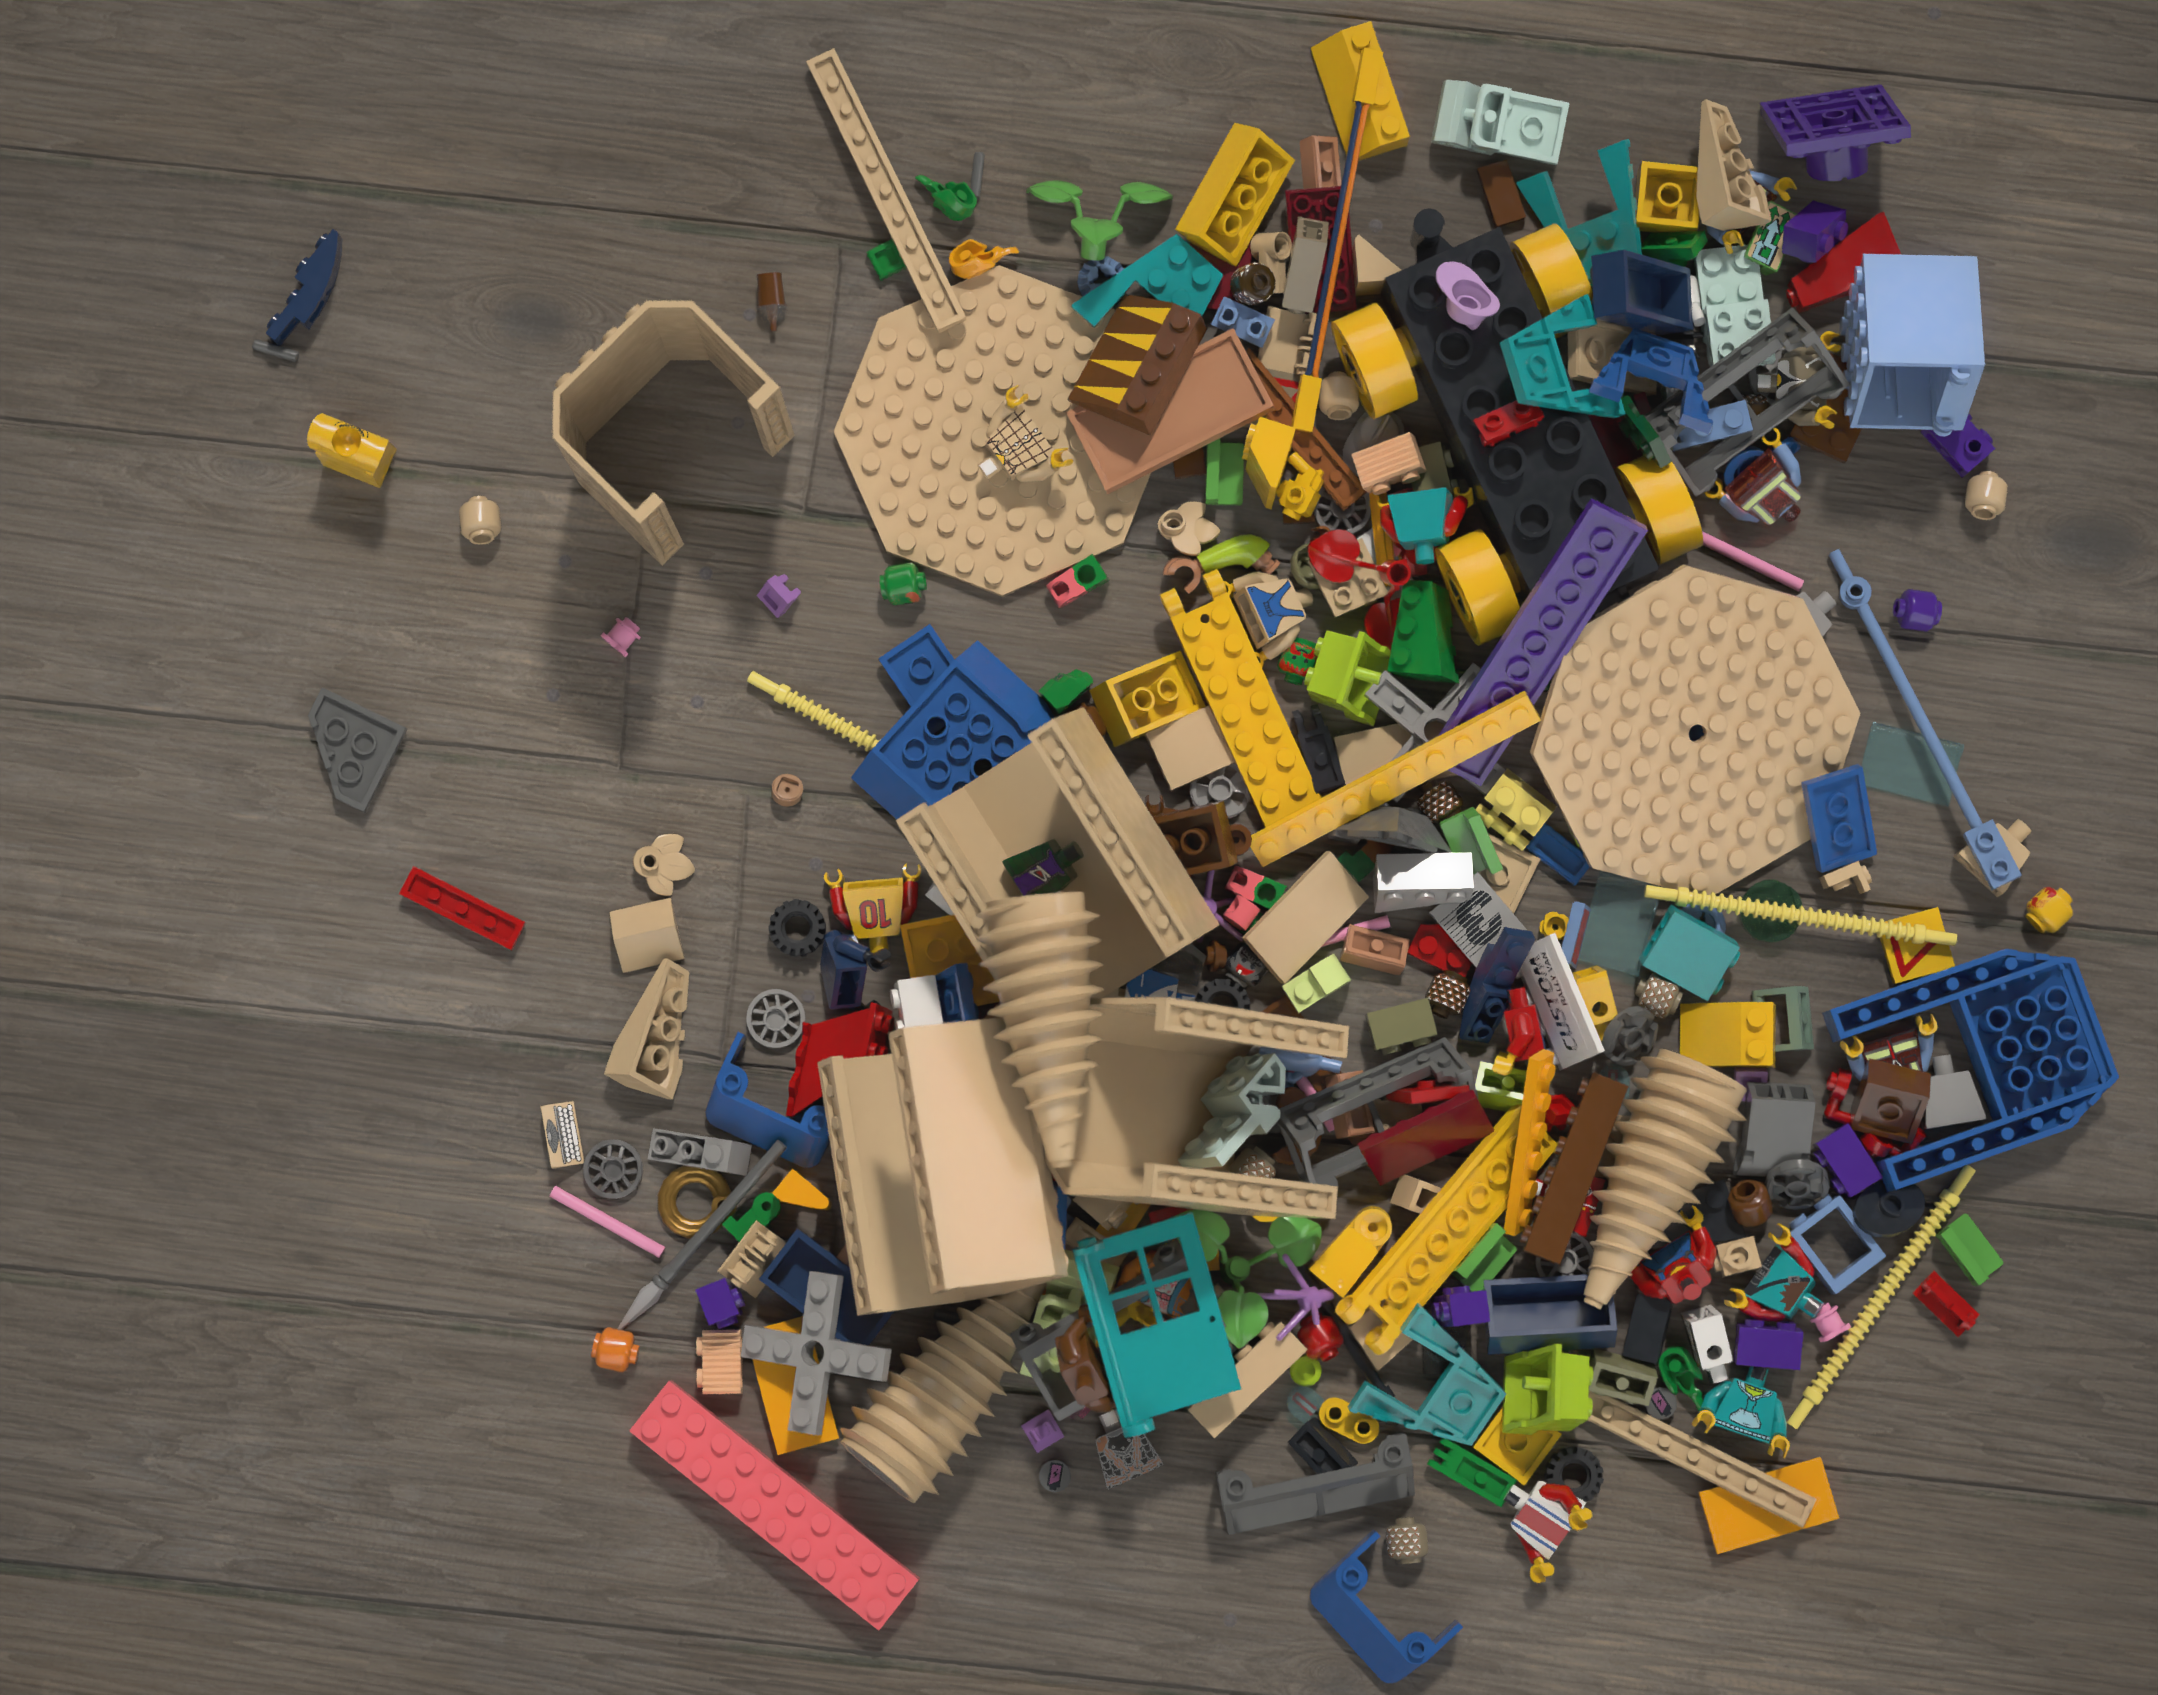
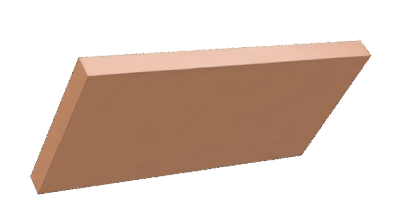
(1210, 401)

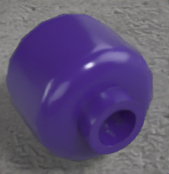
(1917, 610)

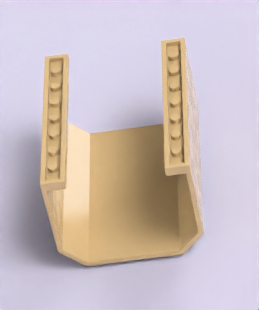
(621, 368)
(1064, 791)
(1149, 1106)
(940, 1170)

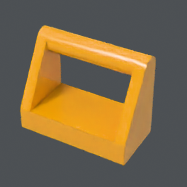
(800, 1192)

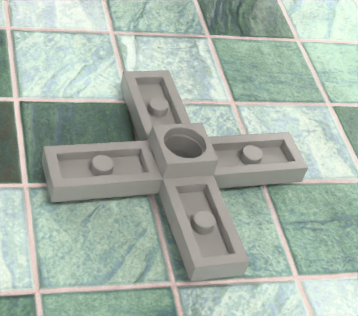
(1414, 714)
(797, 1350)

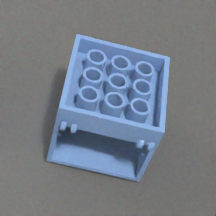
(1912, 342)

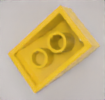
(1147, 698)
(1729, 1033)

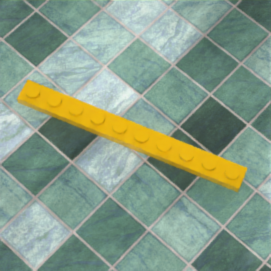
(1394, 778)

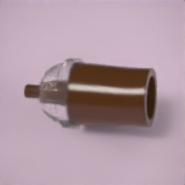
(771, 298)

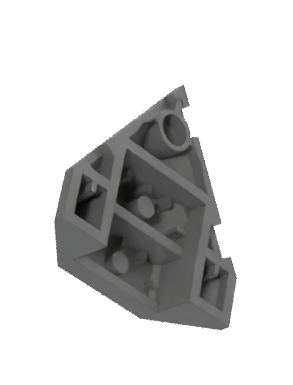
(1393, 826)

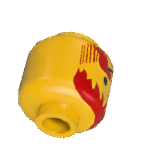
(2049, 910)

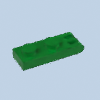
(1472, 1472)

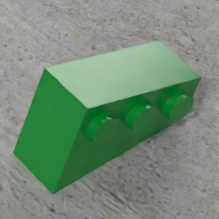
(1423, 635)

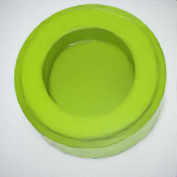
(1305, 1371)

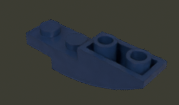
(317, 279)
(1491, 981)

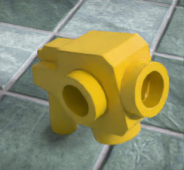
(1303, 494)

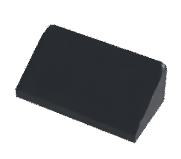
(1321, 1448)

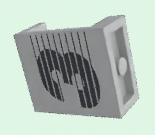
(1476, 920)

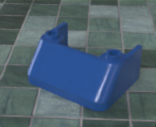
(759, 1125)
(1337, 1602)

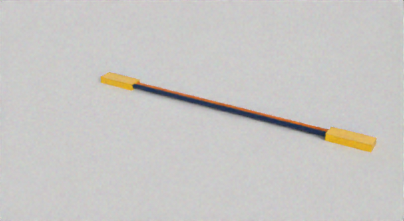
(1364, 94)

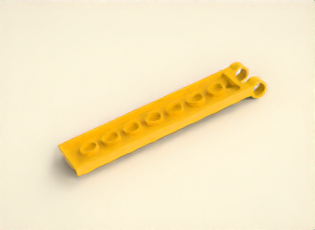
(1242, 703)
(1440, 1235)

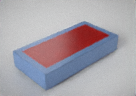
(1575, 932)

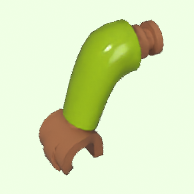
(1240, 550)

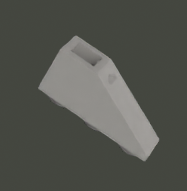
(694, 1150)

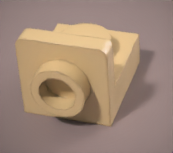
(1840, 878)

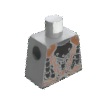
(1123, 1456)

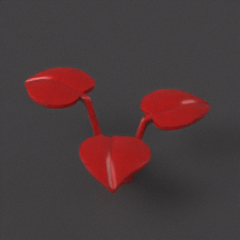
(1334, 559)

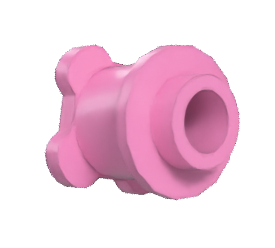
(622, 635)
(1829, 1322)

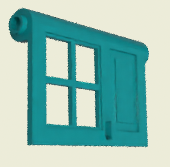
(1169, 1361)

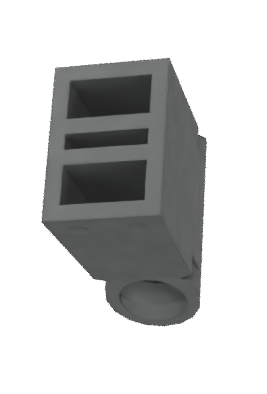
(1776, 1127)

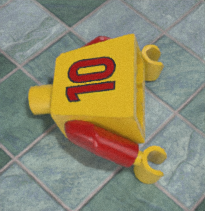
(874, 906)

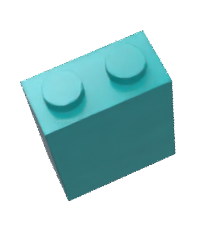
(1690, 953)

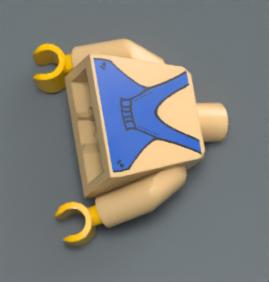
(1270, 611)

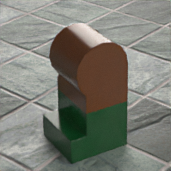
(1364, 860)

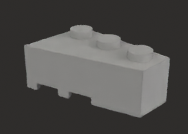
(1421, 880)

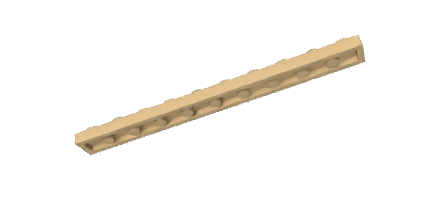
(886, 190)

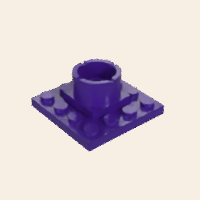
(1835, 129)

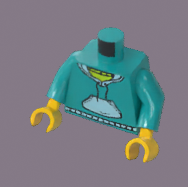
(1746, 1410)

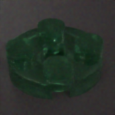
(1765, 929)

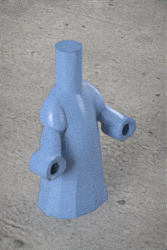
(1302, 1064)

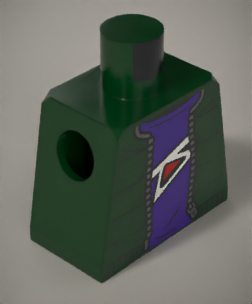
(1044, 868)

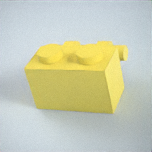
(1520, 804)

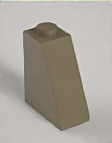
(1305, 265)

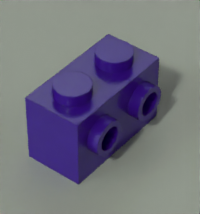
(1814, 231)
(1962, 448)
(1846, 1161)
(721, 1303)
(1460, 1307)
(1768, 1344)

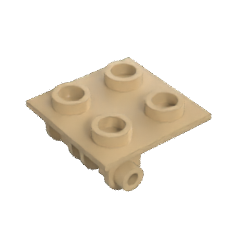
(1288, 341)
(1360, 590)
(752, 1258)

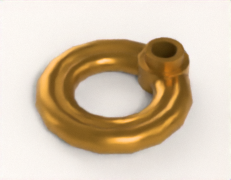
(669, 1190)

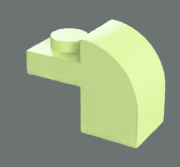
(1316, 983)

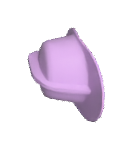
(1467, 295)

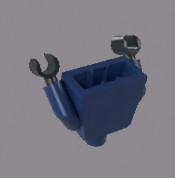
(845, 969)

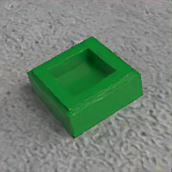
(886, 260)

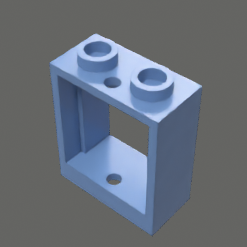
(1856, 1268)

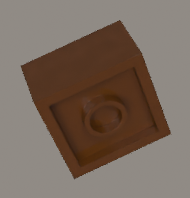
(1890, 1101)

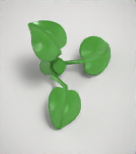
(1095, 231)
(1248, 1313)

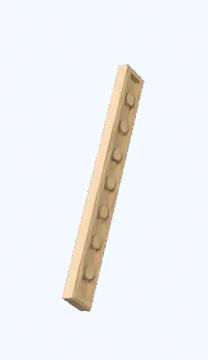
(1701, 1459)

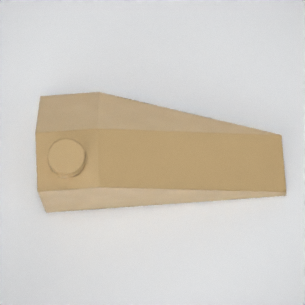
(1724, 181)
(649, 1044)

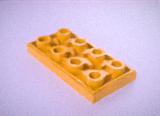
(776, 1388)
(1740, 1523)

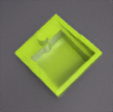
(1346, 672)
(1546, 1391)

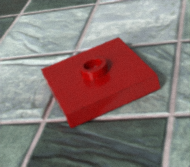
(1426, 1092)

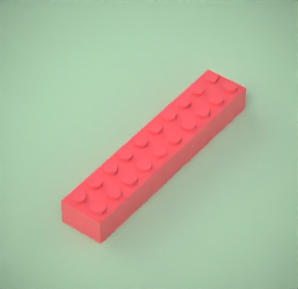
(774, 1504)

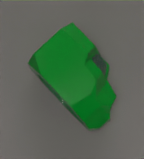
(1065, 689)

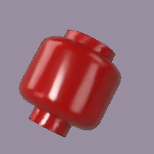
(1320, 1339)

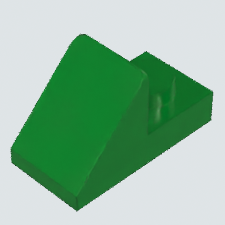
(1674, 246)

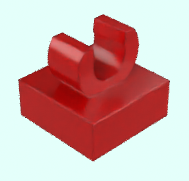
(1558, 1112)

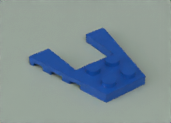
(1663, 362)

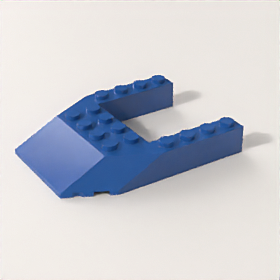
(2028, 1043)

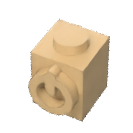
(1737, 1257)

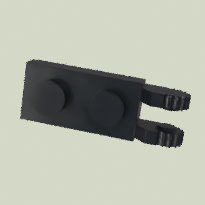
(1319, 752)

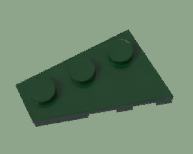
(1642, 434)

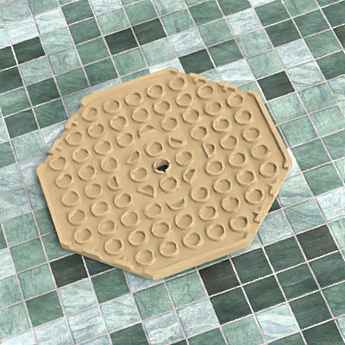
(922, 423)
(1622, 714)

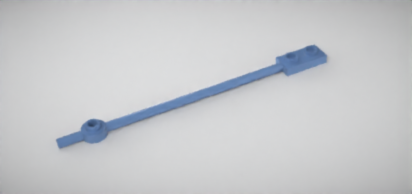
(1982, 839)

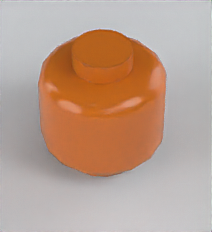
(614, 1349)

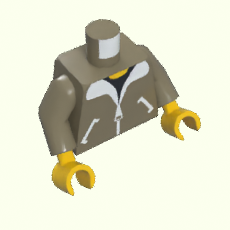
(1791, 372)

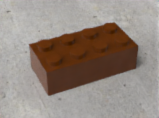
(1199, 837)

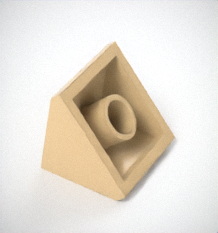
(1370, 268)
(646, 935)

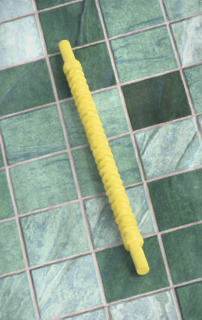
(782, 693)
(1917, 933)
(1813, 1394)

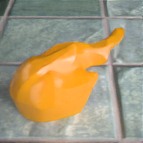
(971, 259)

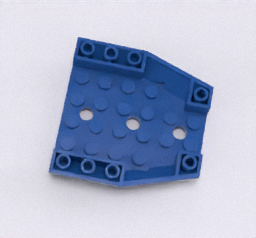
(985, 718)

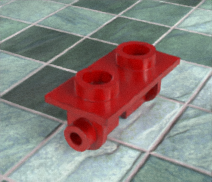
(1504, 420)
(1946, 1304)

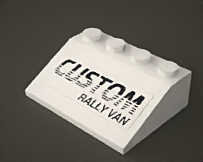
(1559, 1004)

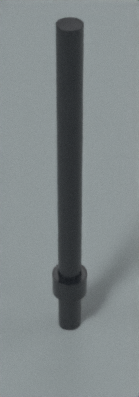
(1349, 1340)

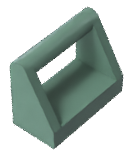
(1798, 1016)

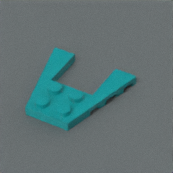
(1600, 235)
(1168, 273)
(1538, 366)
(1458, 1401)

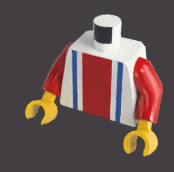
(1544, 1521)

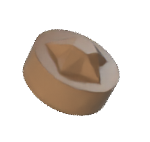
(787, 790)

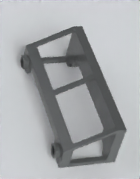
(1786, 331)
(1303, 1119)
(1034, 1341)
(1317, 1494)

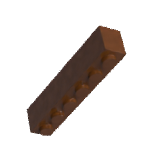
(1574, 1168)

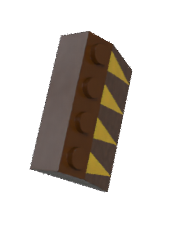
(1139, 361)

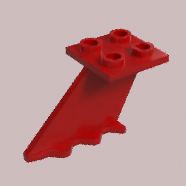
(848, 1036)

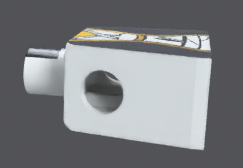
(1704, 1329)

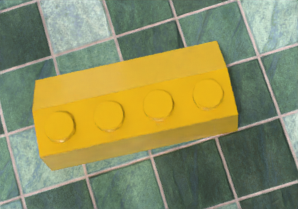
(1337, 67)
(1235, 193)
(1266, 456)

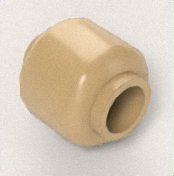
(1338, 396)
(1986, 495)
(480, 520)

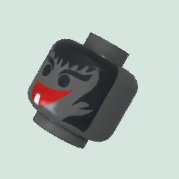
(1245, 967)

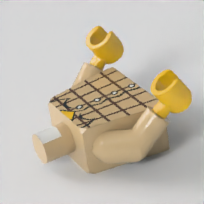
(1019, 445)

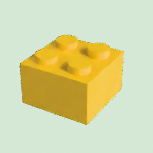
(1666, 197)

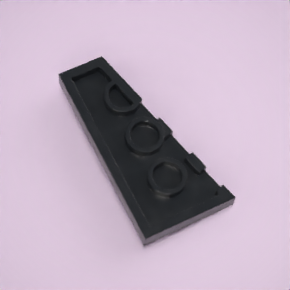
(1716, 1216)

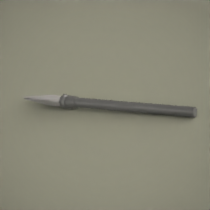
(651, 1293)

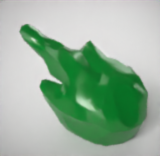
(955, 202)
(1680, 1370)

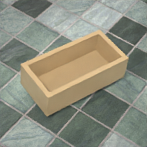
(1256, 1371)

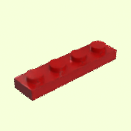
(462, 908)

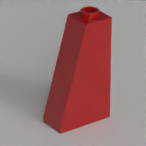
(1834, 272)

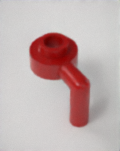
(1837, 1085)
(1883, 1146)

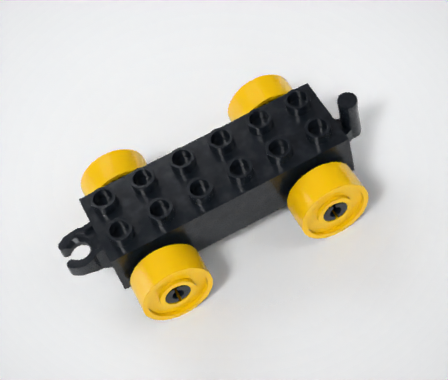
(1535, 479)

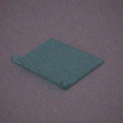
(1904, 765)
(1618, 924)

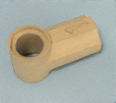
(1272, 251)

